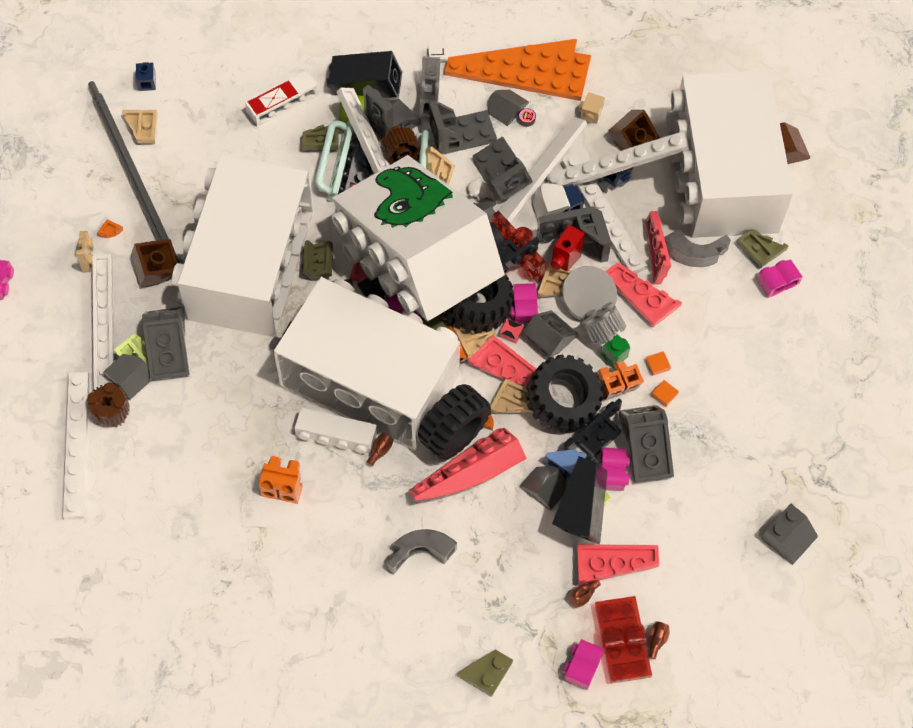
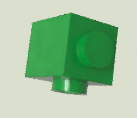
(616, 350)

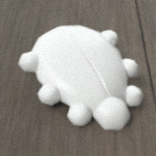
(480, 189)

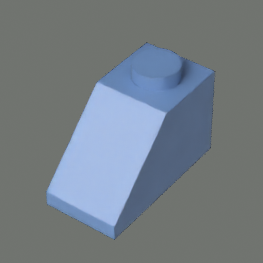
(563, 460)

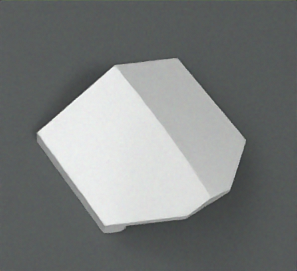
(550, 200)

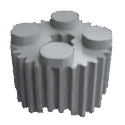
(603, 323)

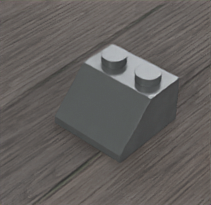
(550, 332)
(790, 534)

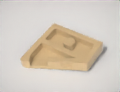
(142, 124)
(439, 165)
(84, 254)
(552, 282)
(472, 341)
(510, 399)

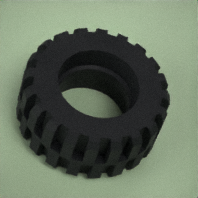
(484, 315)
(576, 374)
(454, 421)

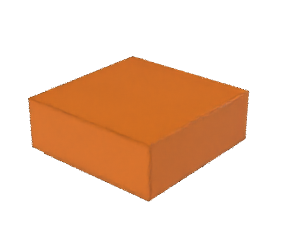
(658, 363)
(665, 393)

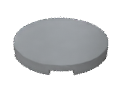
(587, 290)

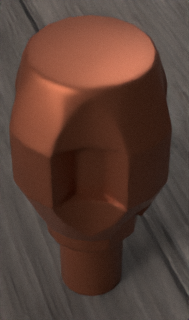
(380, 447)
(583, 593)
(658, 637)

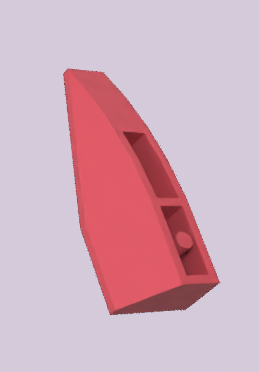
(473, 466)

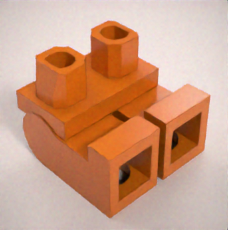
(620, 380)
(281, 480)

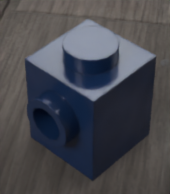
(145, 76)
(618, 178)
(574, 197)

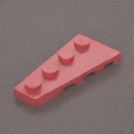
(657, 246)
(646, 299)
(502, 362)
(608, 561)

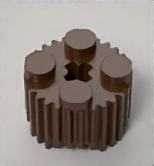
(399, 144)
(108, 405)

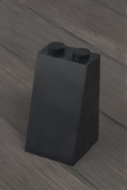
(363, 69)
(583, 501)

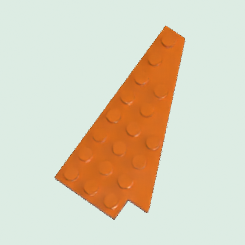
(537, 68)

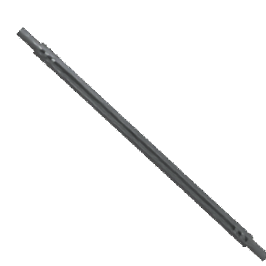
(128, 163)

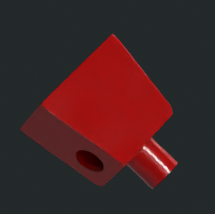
(563, 255)

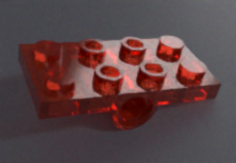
(533, 264)
(623, 639)

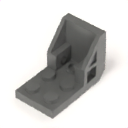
(387, 112)
(459, 132)
(502, 168)
(588, 220)
(165, 342)
(649, 442)

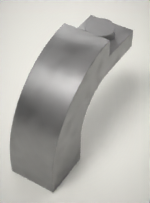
(429, 83)
(694, 254)
(421, 541)

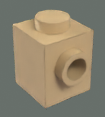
(591, 107)

